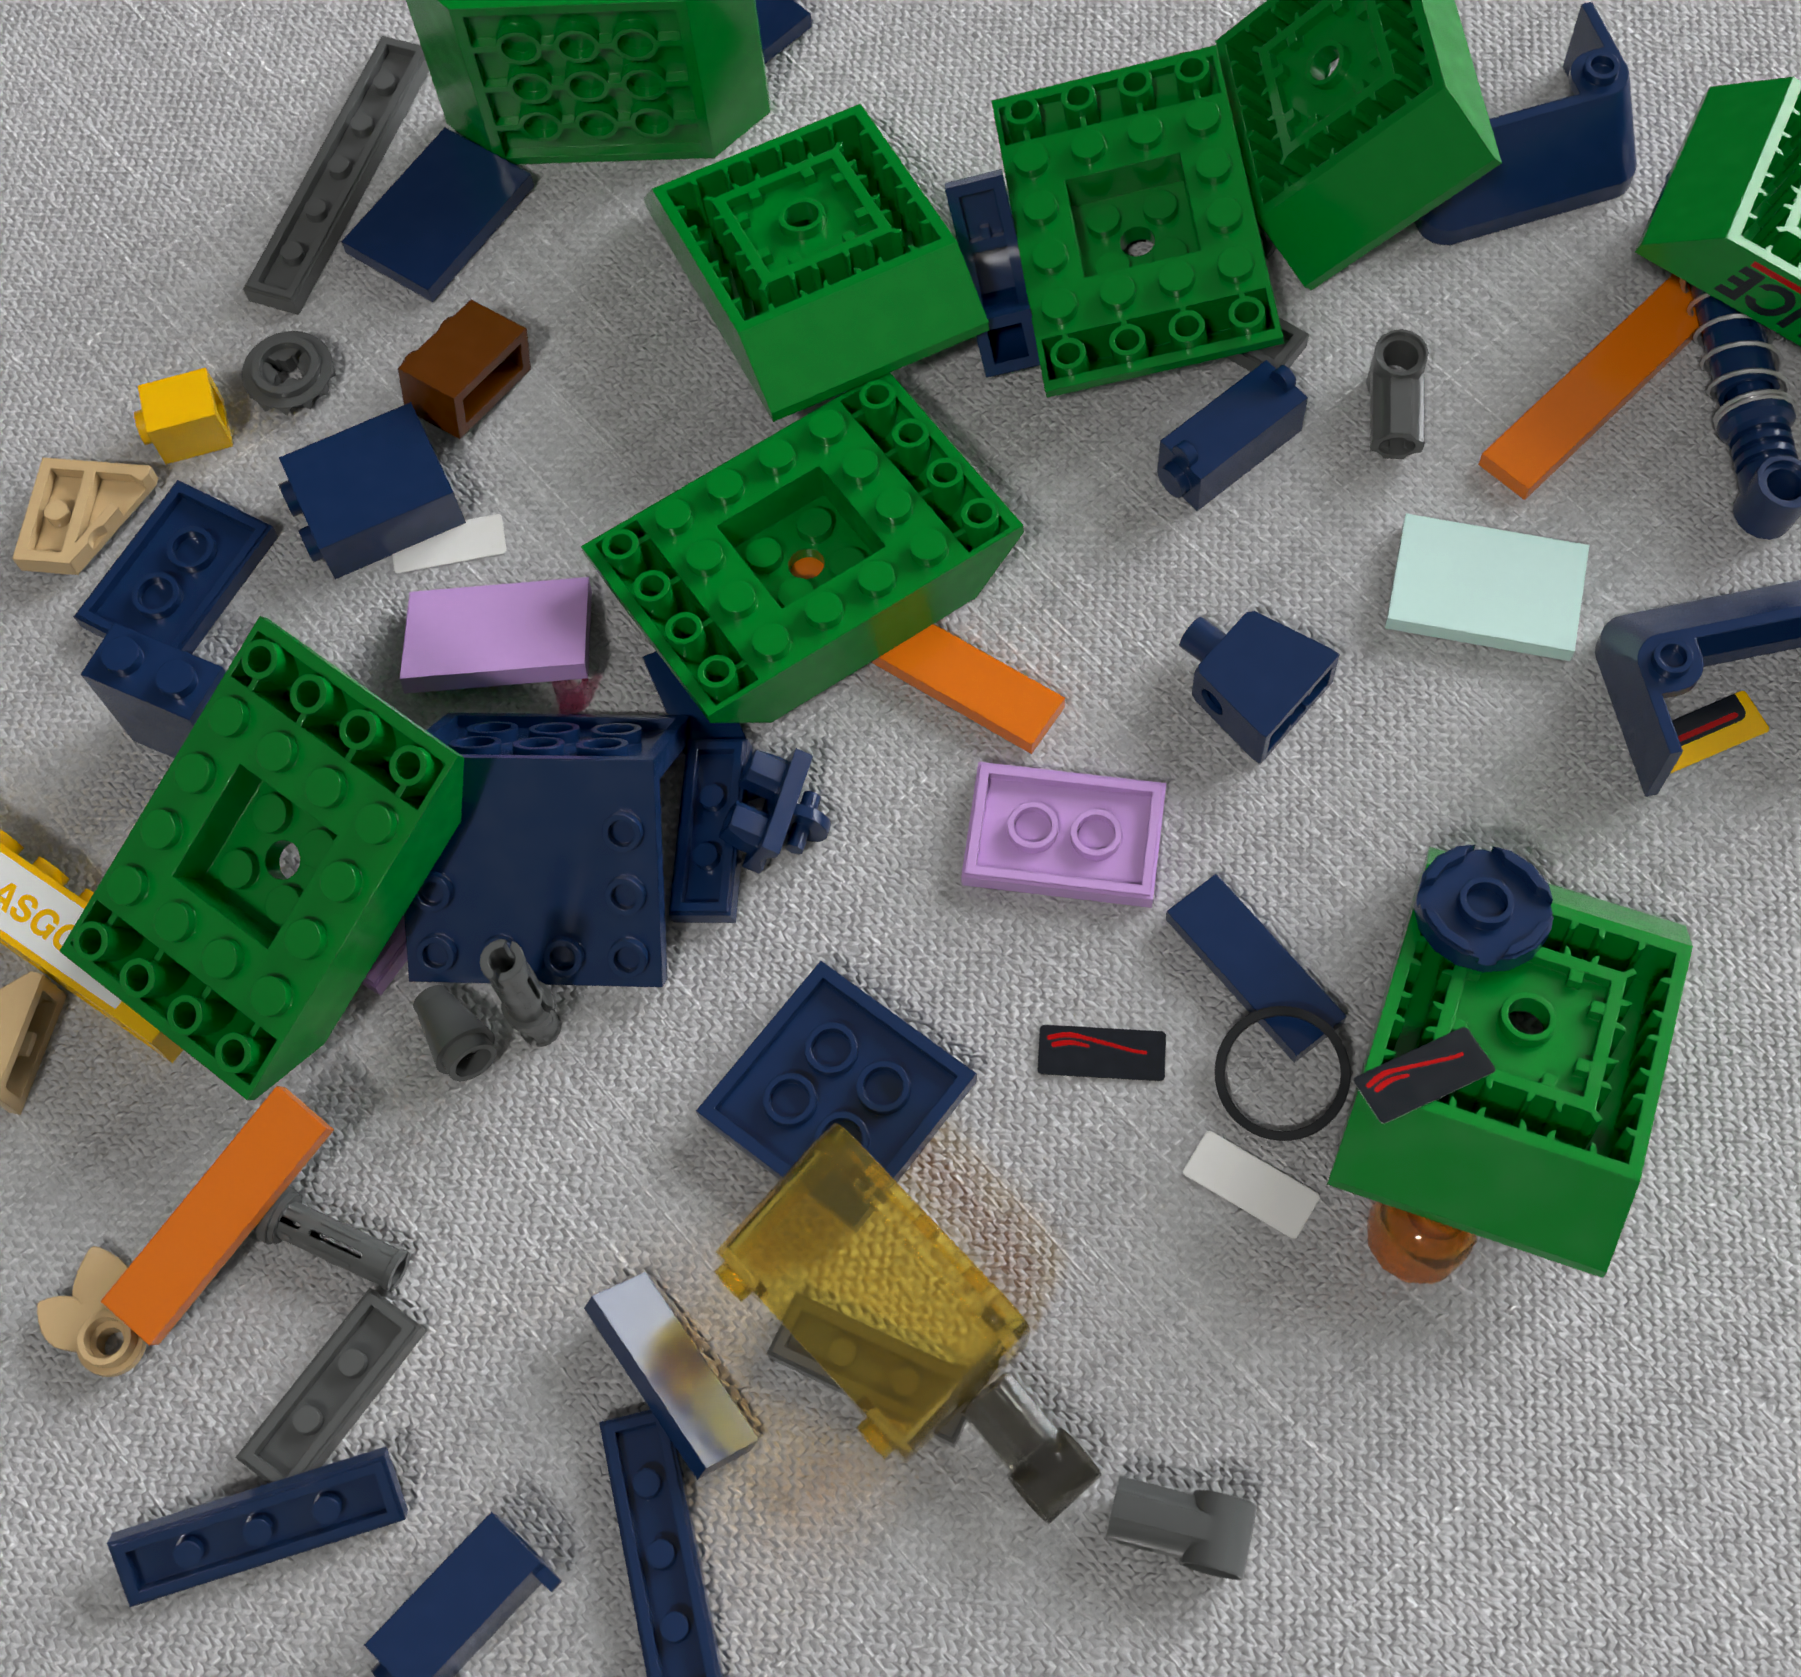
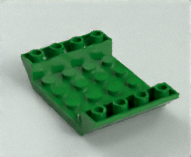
(595, 76)

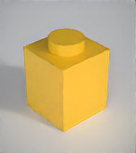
(183, 416)

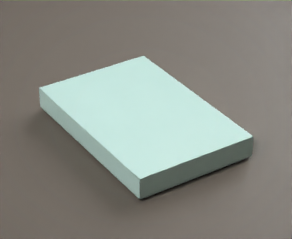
(1488, 587)

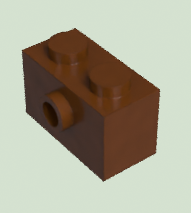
(465, 368)

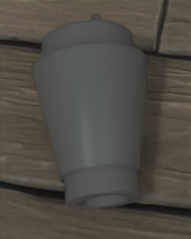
(454, 1034)

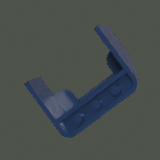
(1554, 152)
(1664, 655)

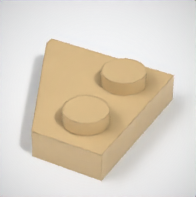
(77, 512)

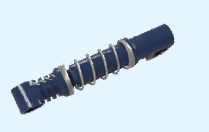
(1752, 415)

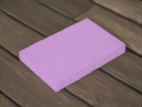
(497, 635)
(1064, 834)

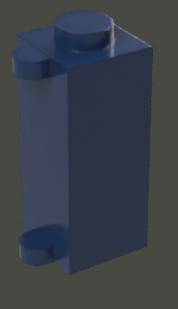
(1231, 435)
(461, 1604)

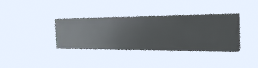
(338, 177)

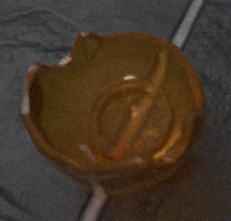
(1416, 1246)

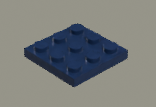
(839, 1061)

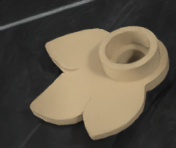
(84, 1323)

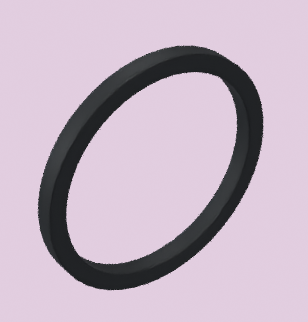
(1242, 1025)

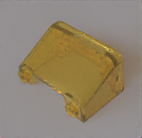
(873, 1293)

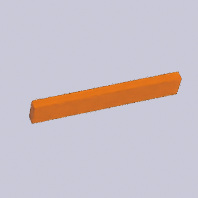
(1593, 390)
(968, 680)

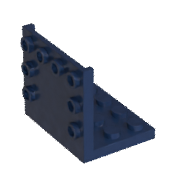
(551, 850)

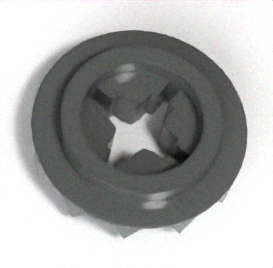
(285, 353)

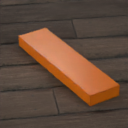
(217, 1216)

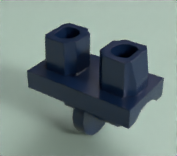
(764, 831)

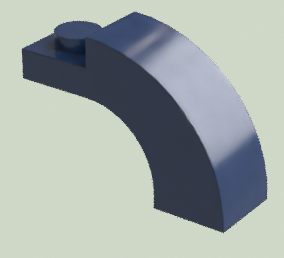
(992, 256)

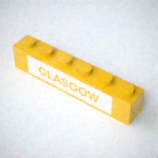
(36, 922)

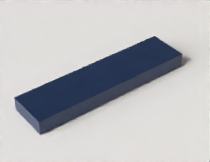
(257, 1526)
(660, 1549)

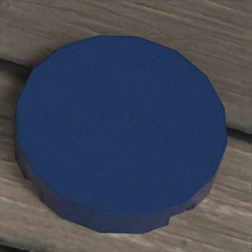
(1483, 908)

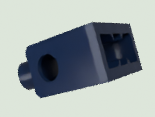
(1257, 678)

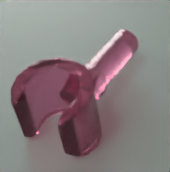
(572, 700)

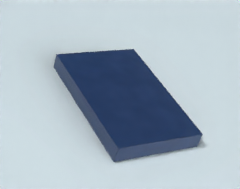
(438, 214)
(179, 570)

